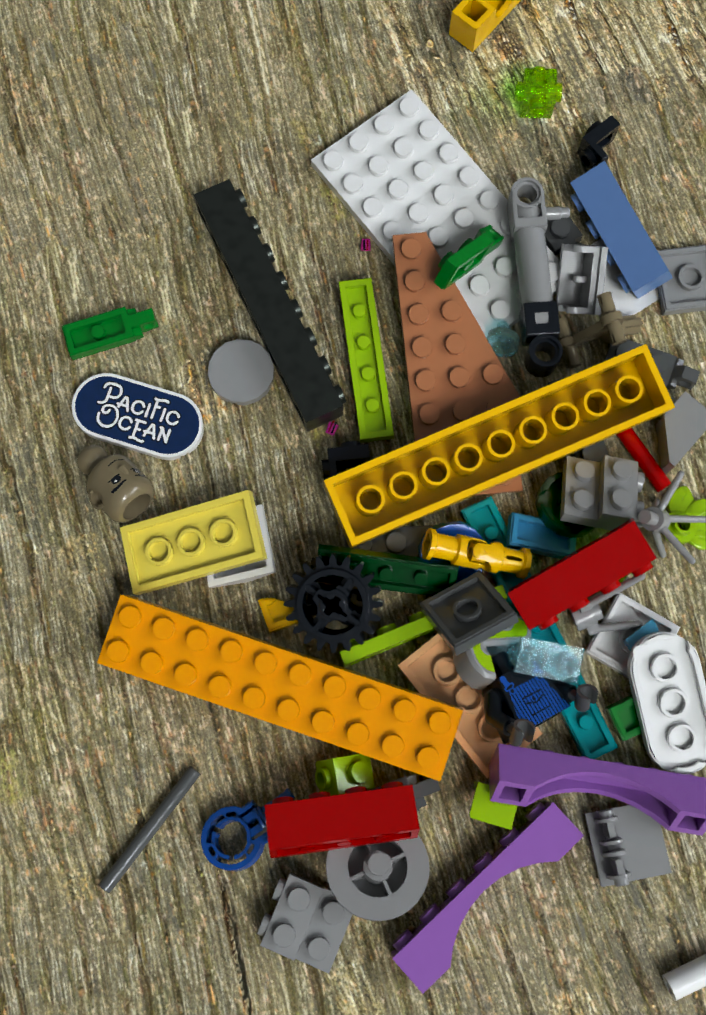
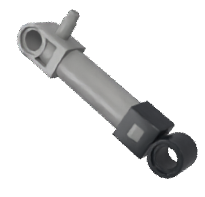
(538, 311)

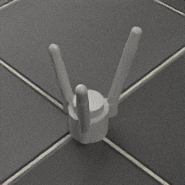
(589, 615)

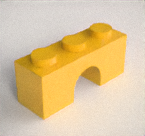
(476, 19)

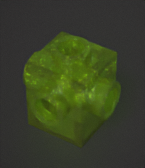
(538, 92)

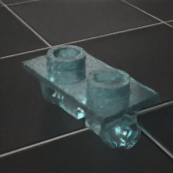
(546, 659)

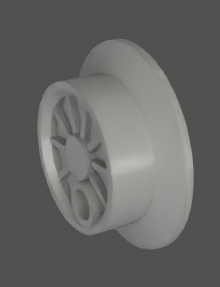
(379, 878)

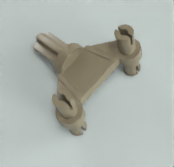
(610, 328)

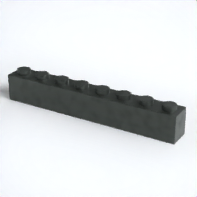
(269, 305)

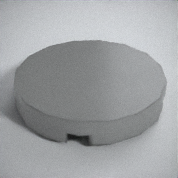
(241, 372)

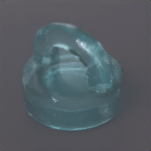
(503, 340)

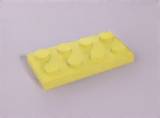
(193, 542)

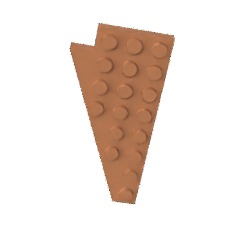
(445, 351)

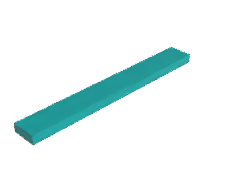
(586, 728)

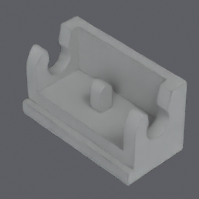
(581, 278)

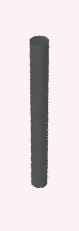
(149, 829)

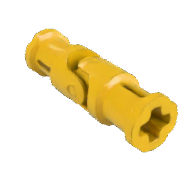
(477, 555)

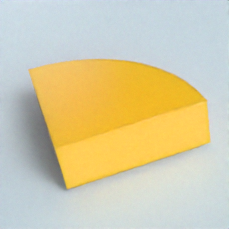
(275, 614)

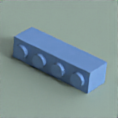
(620, 230)

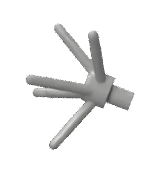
(658, 521)

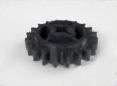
(322, 593)

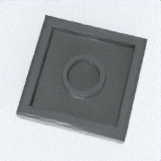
(468, 613)

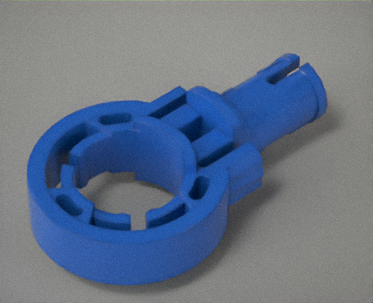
(256, 835)

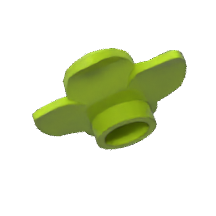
(684, 504)

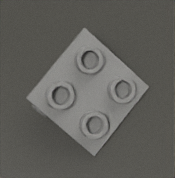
(626, 845)

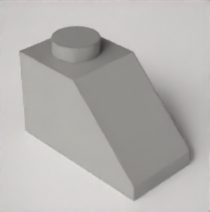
(679, 430)

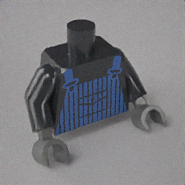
(521, 702)

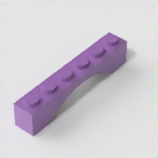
(526, 775)
(429, 948)

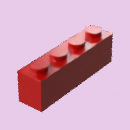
(582, 574)
(341, 819)

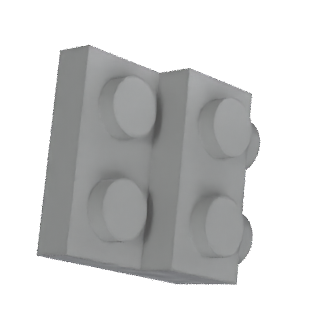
(601, 492)
(305, 923)

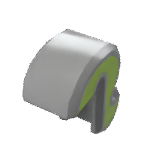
(476, 665)

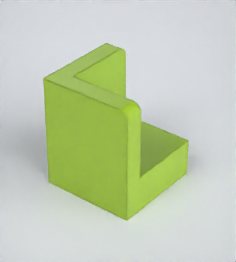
(488, 811)

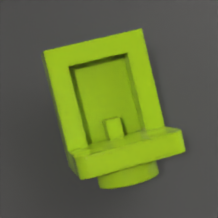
(344, 772)

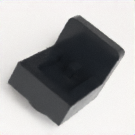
(595, 139)
(346, 456)

